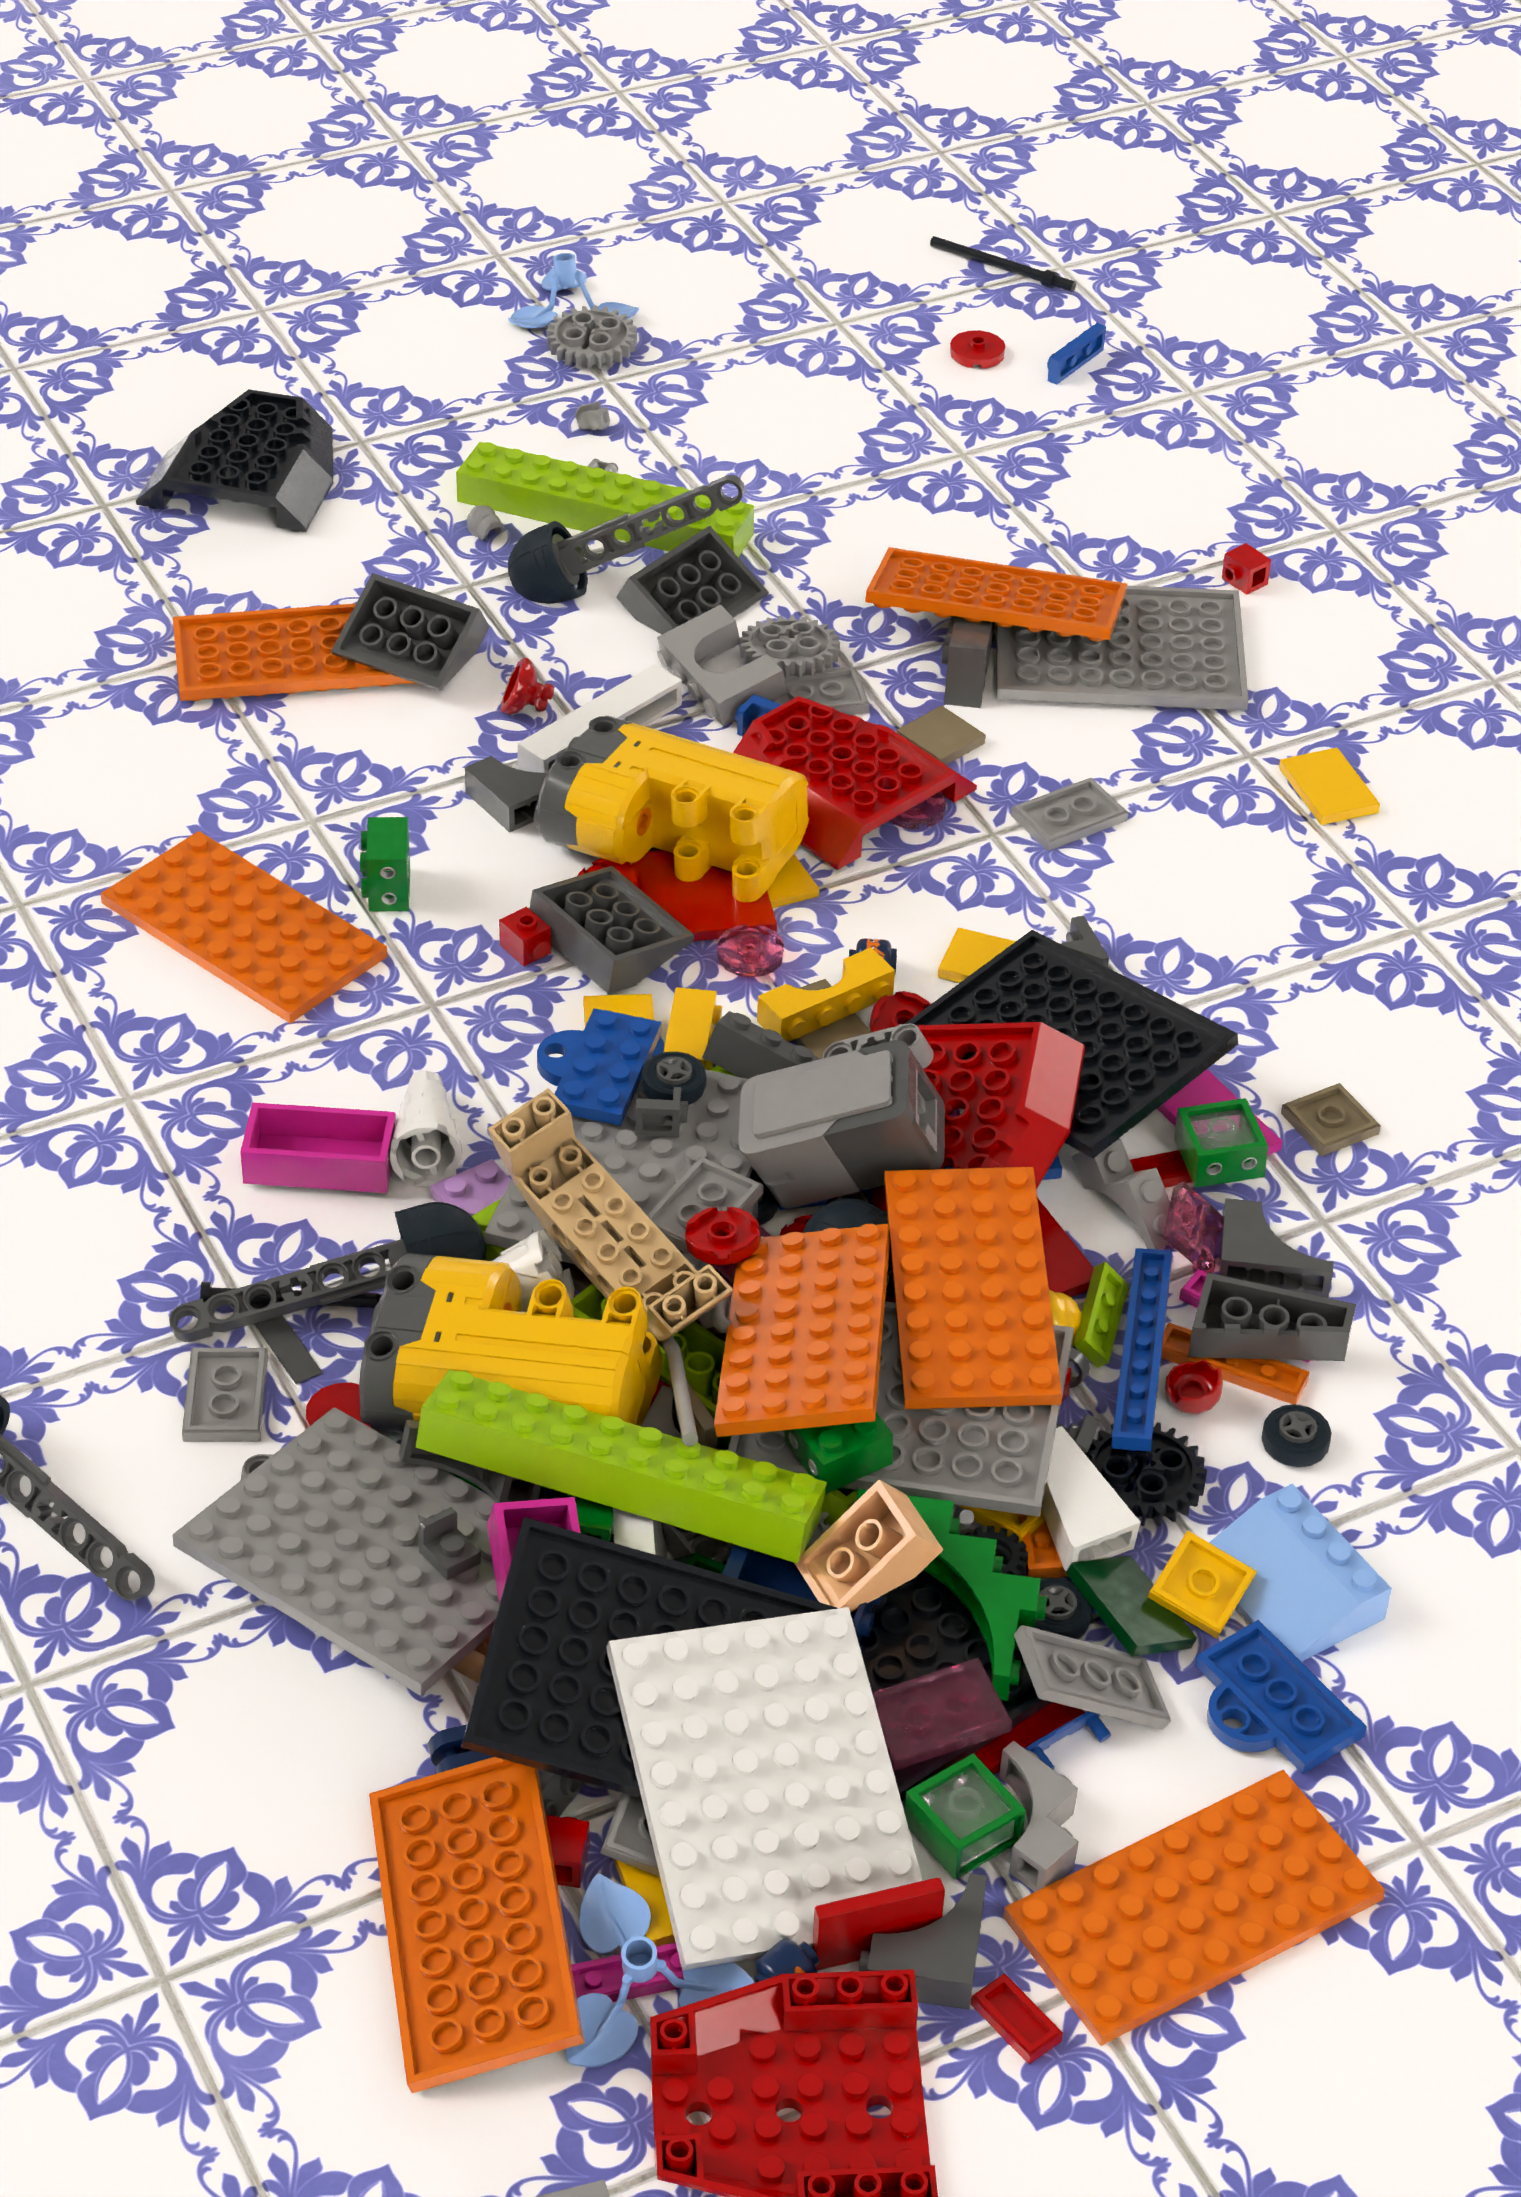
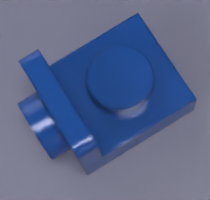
(751, 710)

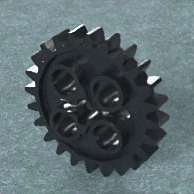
(1161, 1489)

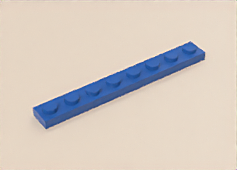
(1142, 1350)

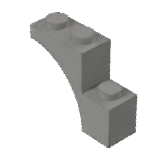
(1137, 1193)
(1045, 1849)

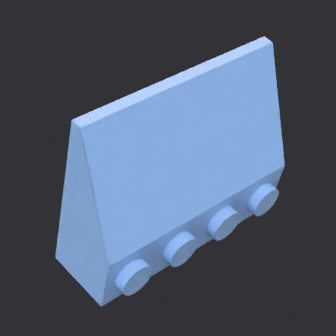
(1308, 1576)

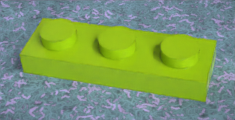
(1101, 1314)

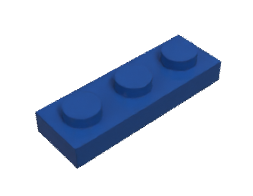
(1076, 353)

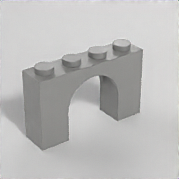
(721, 693)

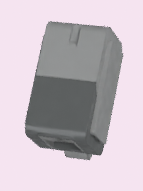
(844, 1118)

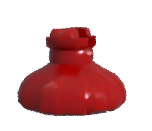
(525, 690)

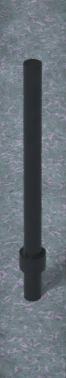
(1047, 278)

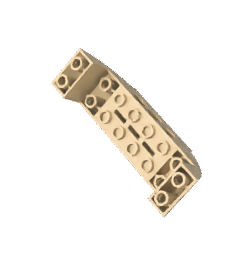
(598, 1219)

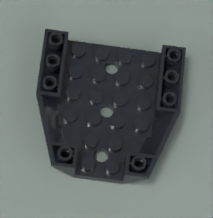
(253, 452)

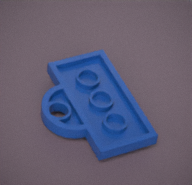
(599, 1064)
(1274, 1700)

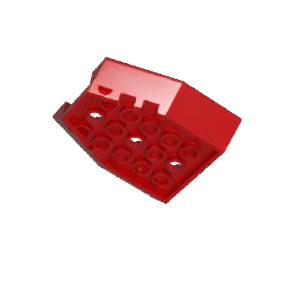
(853, 771)
(1013, 1092)
(805, 2045)

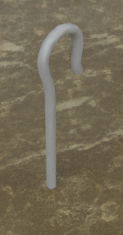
(679, 1379)

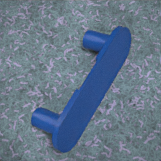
(1087, 1719)

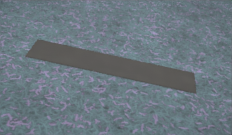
(287, 1347)

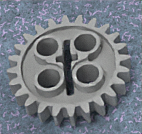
(579, 342)
(792, 644)

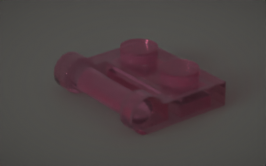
(1186, 1222)

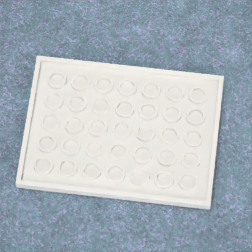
(760, 1778)

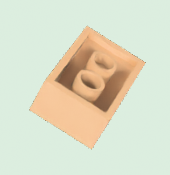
(869, 1550)

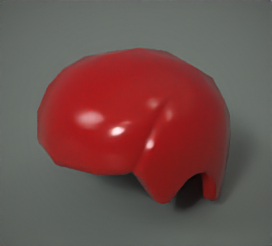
(1194, 1387)

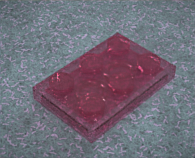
(940, 1713)

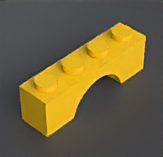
(800, 1011)

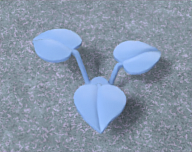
(561, 276)
(620, 1918)

